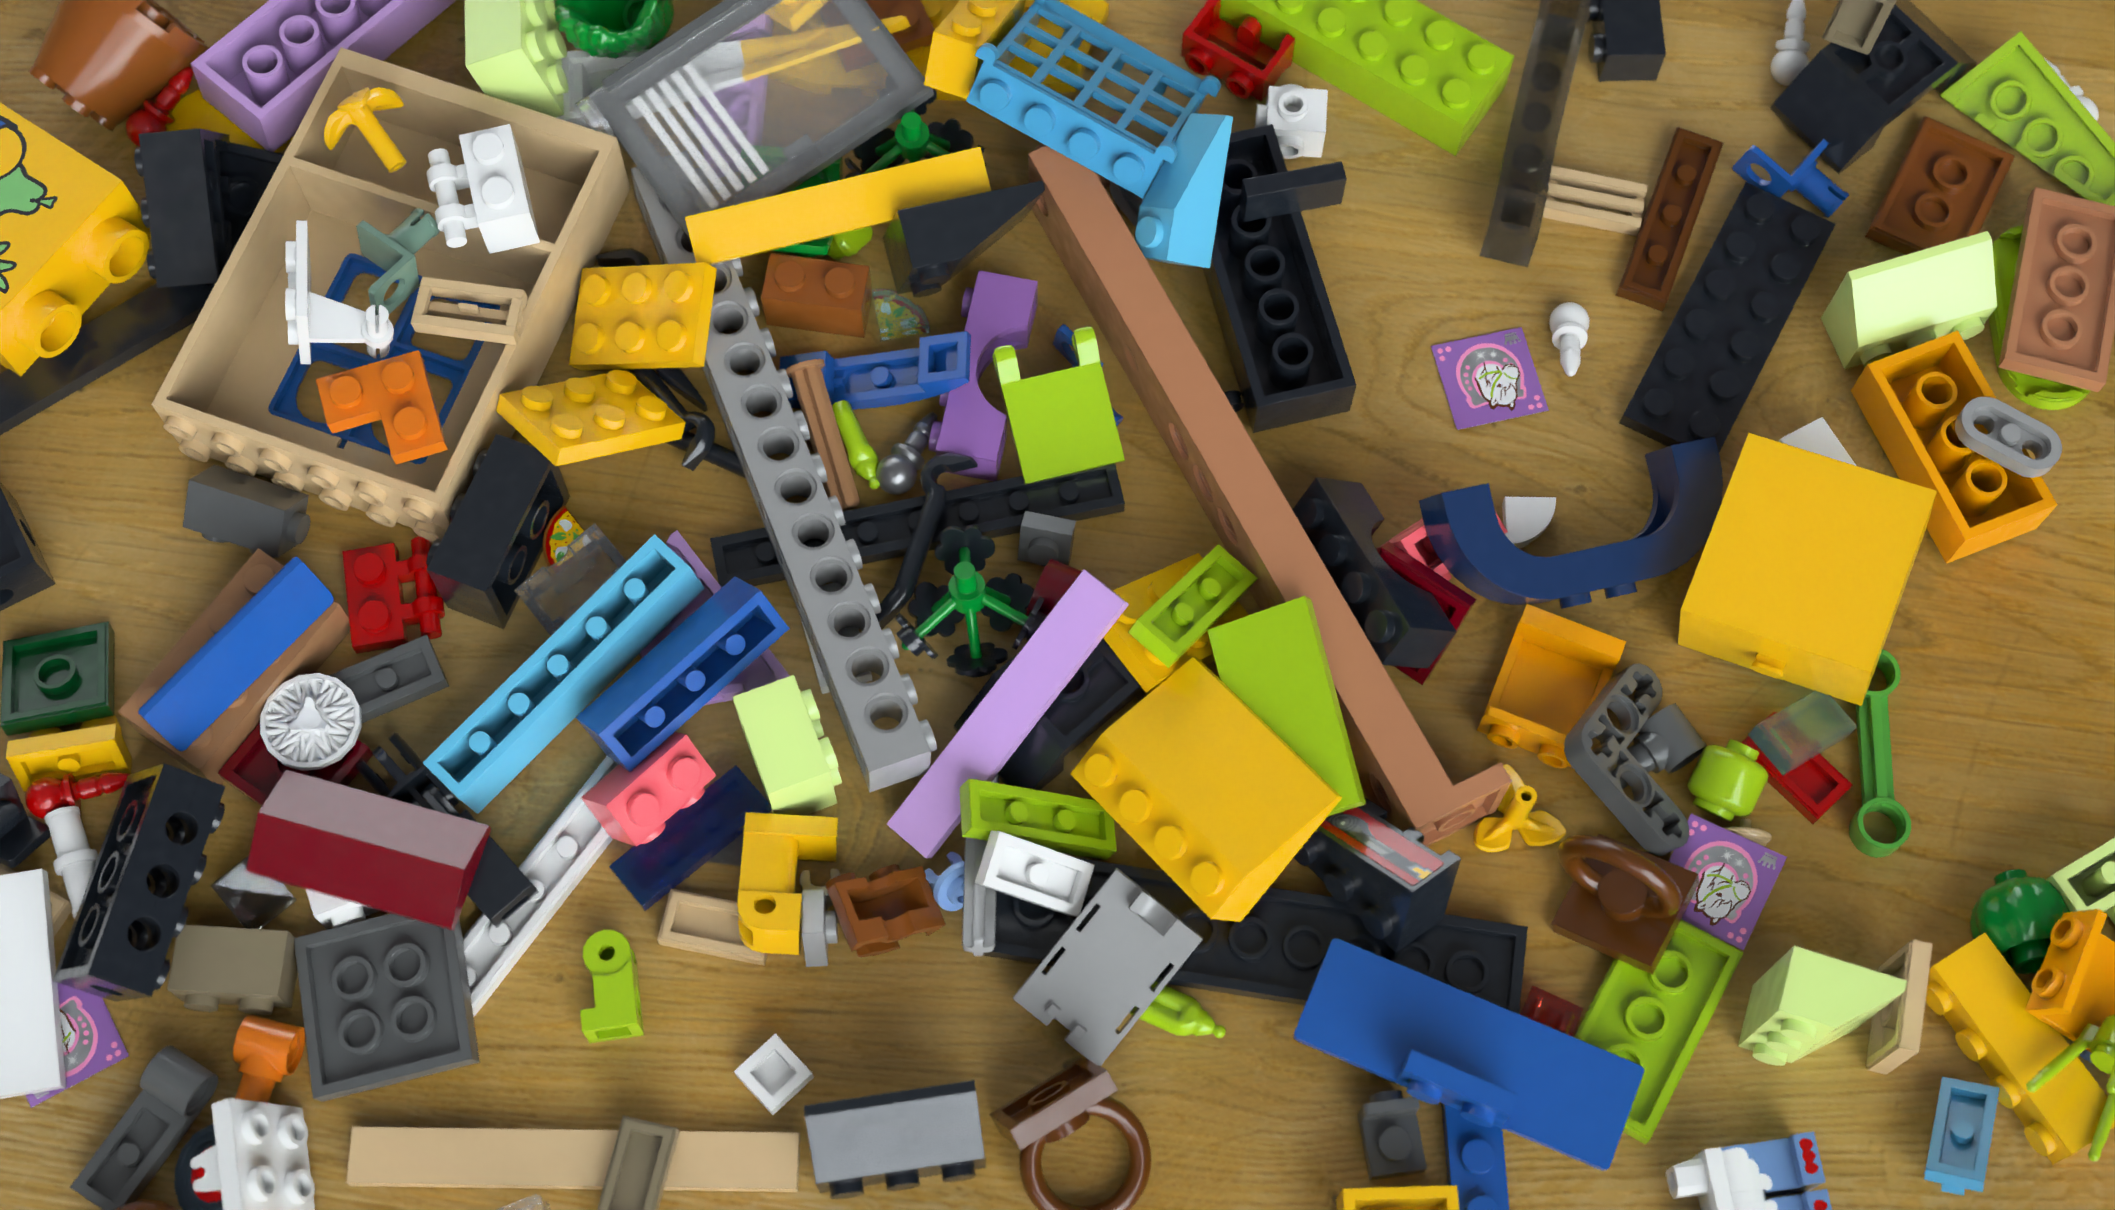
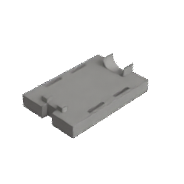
(1108, 967)

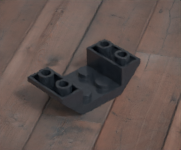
(1855, 94)
(1085, 704)

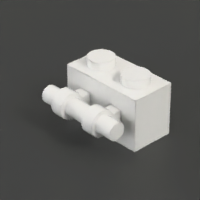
(497, 189)

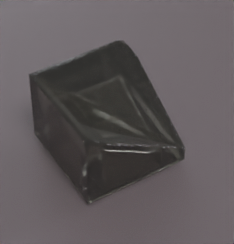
(251, 897)

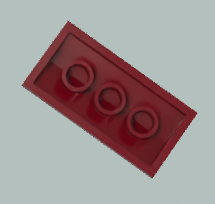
(367, 849)

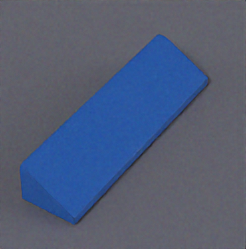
(237, 655)

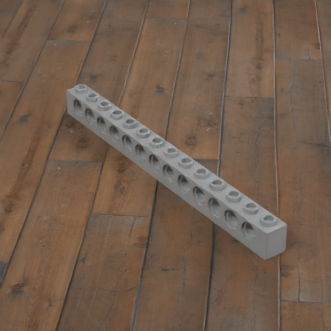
(881, 754)

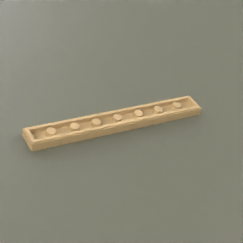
(563, 1159)

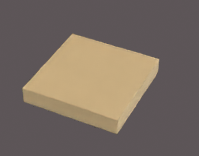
(1898, 1026)

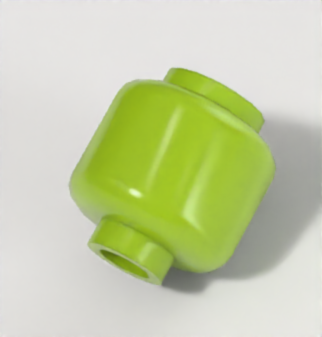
(1727, 780)

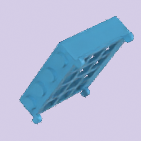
(1067, 123)

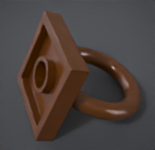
(1621, 899)
(1059, 1109)

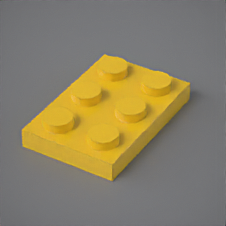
(643, 316)
(590, 417)
(1141, 596)

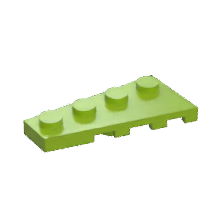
(2039, 117)

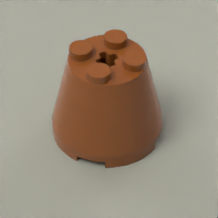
(113, 55)

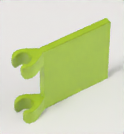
(1062, 417)

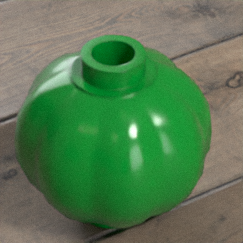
(2019, 918)

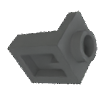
(1391, 1135)

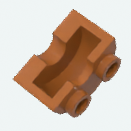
(884, 909)

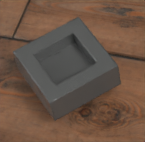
(1045, 539)

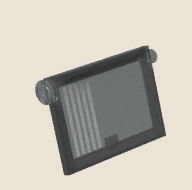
(754, 99)

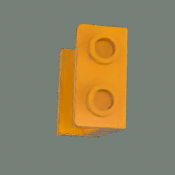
(1547, 683)

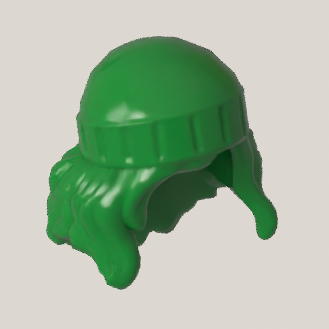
(614, 26)

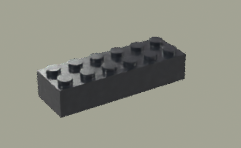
(1274, 301)

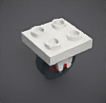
(247, 1160)

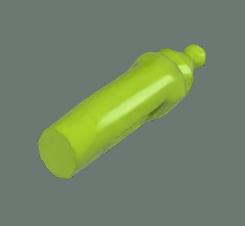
(860, 453)
(1179, 1014)

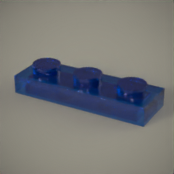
(689, 839)

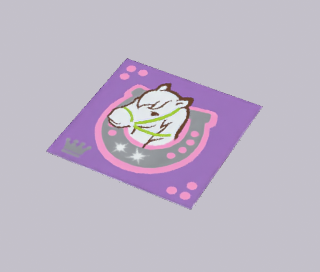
(1489, 378)
(1732, 877)
(87, 1039)

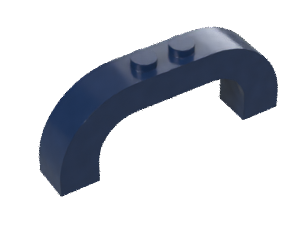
(1480, 556)

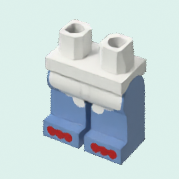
(1748, 1173)

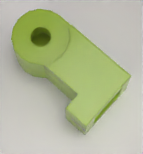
(615, 989)

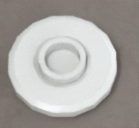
(310, 721)

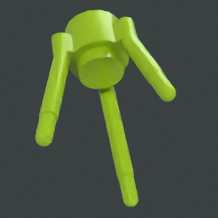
(2102, 1046)

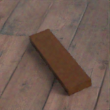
(1669, 219)

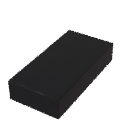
(1292, 191)

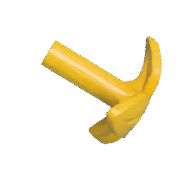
(359, 111)
(1535, 827)

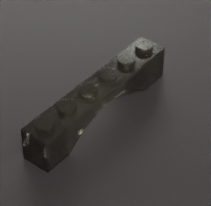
(1534, 131)

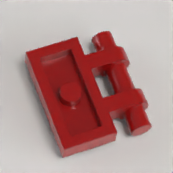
(376, 596)

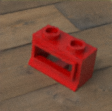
(1245, 42)

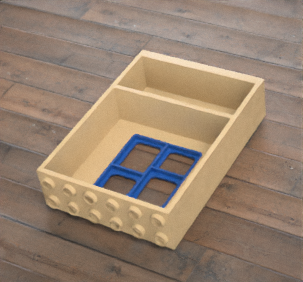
(239, 376)

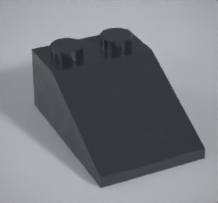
(941, 238)

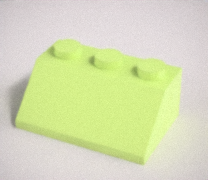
(1912, 300)
(1810, 1003)

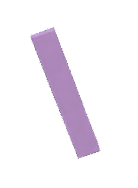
(1008, 711)

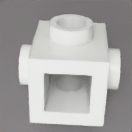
(1297, 119)

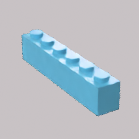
(564, 674)

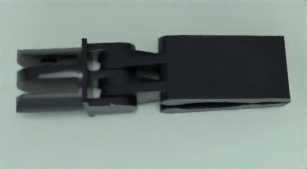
(498, 883)

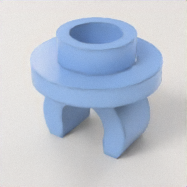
(948, 886)

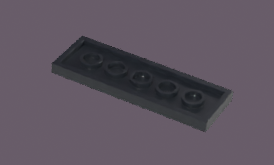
(1728, 321)

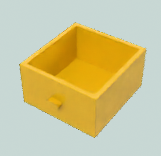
(1805, 568)

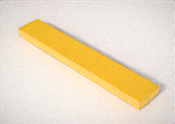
(833, 207)

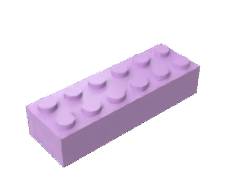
(280, 54)

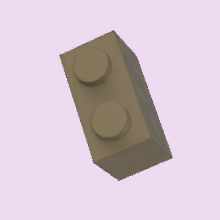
(233, 968)

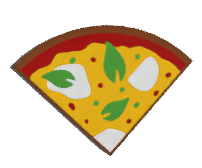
(559, 534)

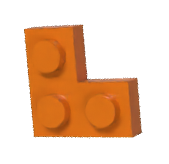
(387, 391)

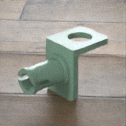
(396, 256)

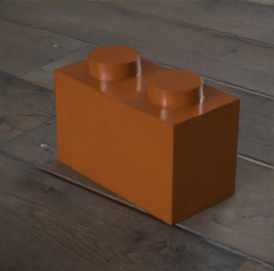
(817, 295)

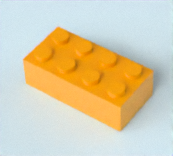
(1913, 413)

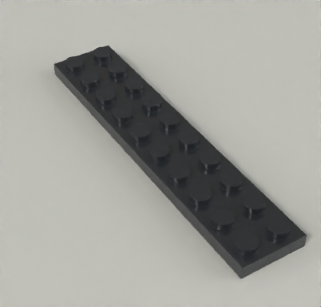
(1282, 942)

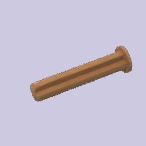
(824, 430)

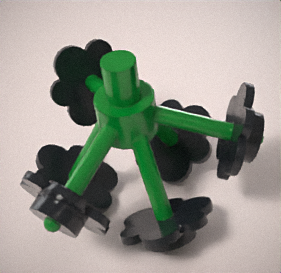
(910, 141)
(943, 607)

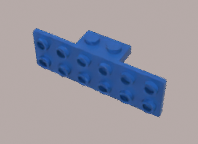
(1469, 1054)

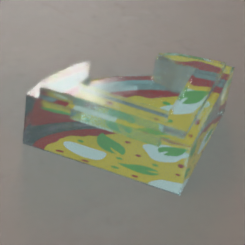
(898, 315)

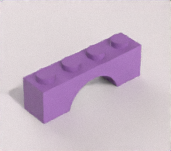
(997, 315)

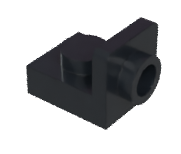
(18, 832)

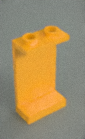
(2076, 975)

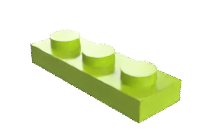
(1192, 605)
(1041, 817)

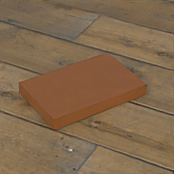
(1939, 189)

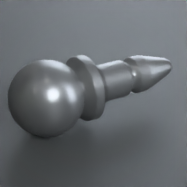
(898, 471)

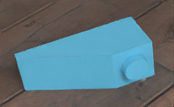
(1184, 200)

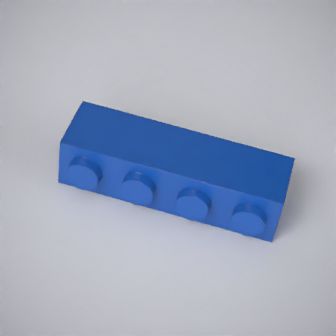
(682, 673)

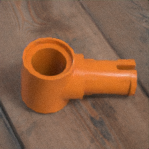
(265, 1054)

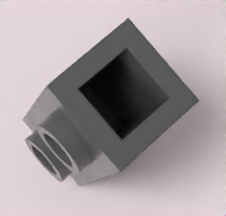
(246, 511)

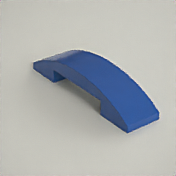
(893, 376)

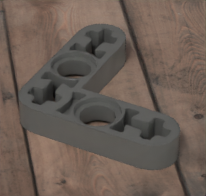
(1662, 824)

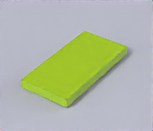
(1284, 677)
(1659, 1016)

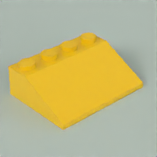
(1206, 790)

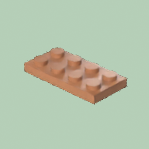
(2063, 292)

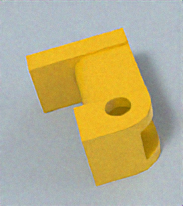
(766, 894)

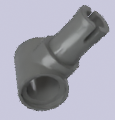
(1666, 742)

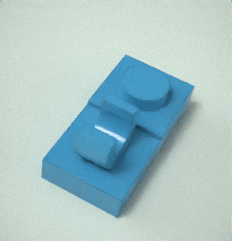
(1961, 1135)

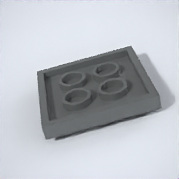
(384, 1004)

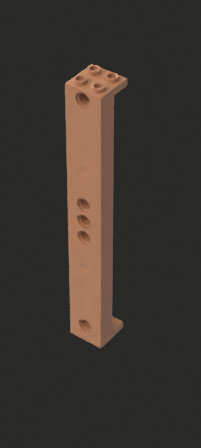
(1243, 497)

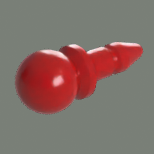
(156, 114)
(52, 793)

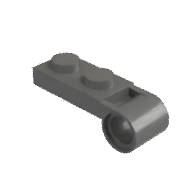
(149, 1131)

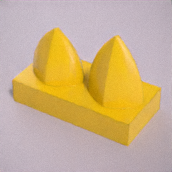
(83, 752)

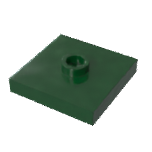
(57, 678)

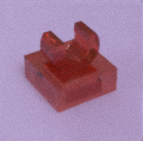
(1551, 1010)

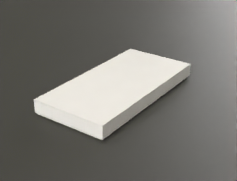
(28, 995)

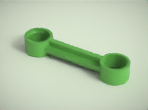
(1876, 766)

